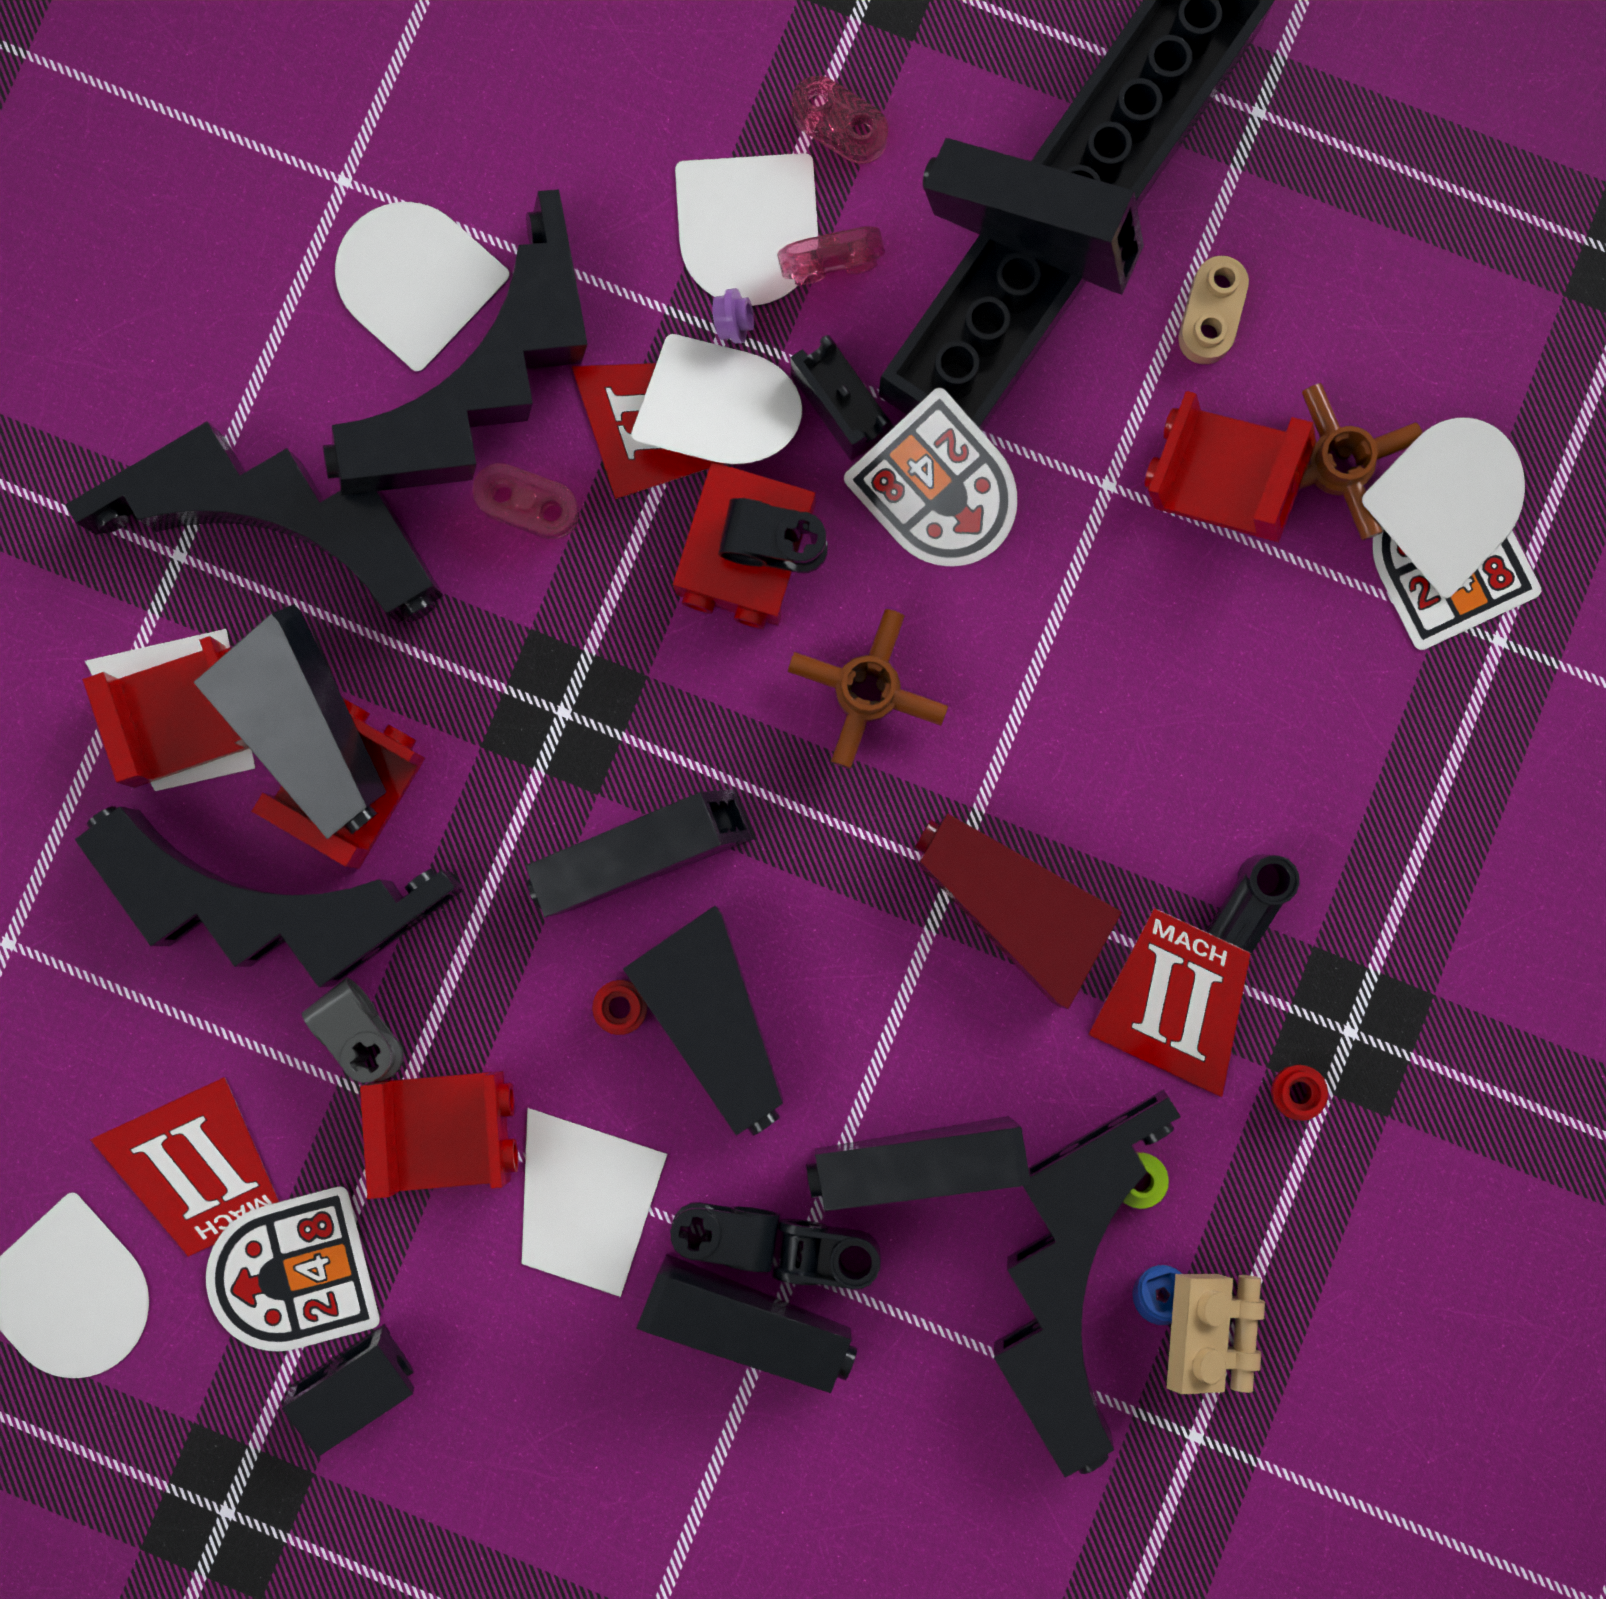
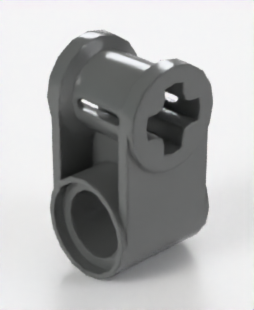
(348, 1025)

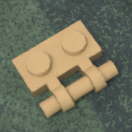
(1201, 1333)

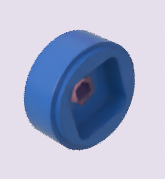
(1155, 1293)

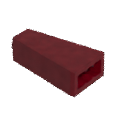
(1025, 910)

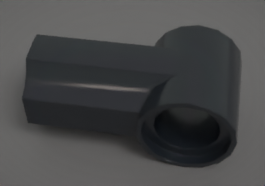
(1247, 909)

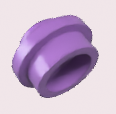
(732, 316)

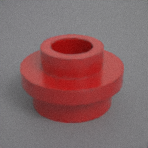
(602, 1008)
(1315, 1097)

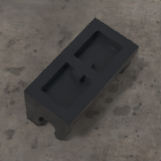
(840, 398)
(349, 1391)

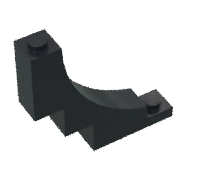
(432, 435)
(204, 483)
(174, 895)
(1076, 1197)

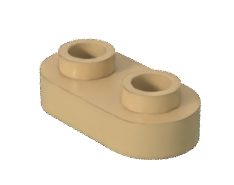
(1214, 307)

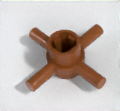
(1348, 442)
(860, 710)

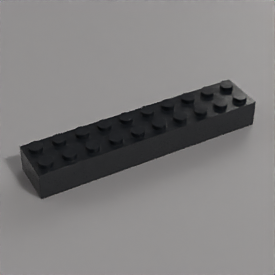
(1115, 131)

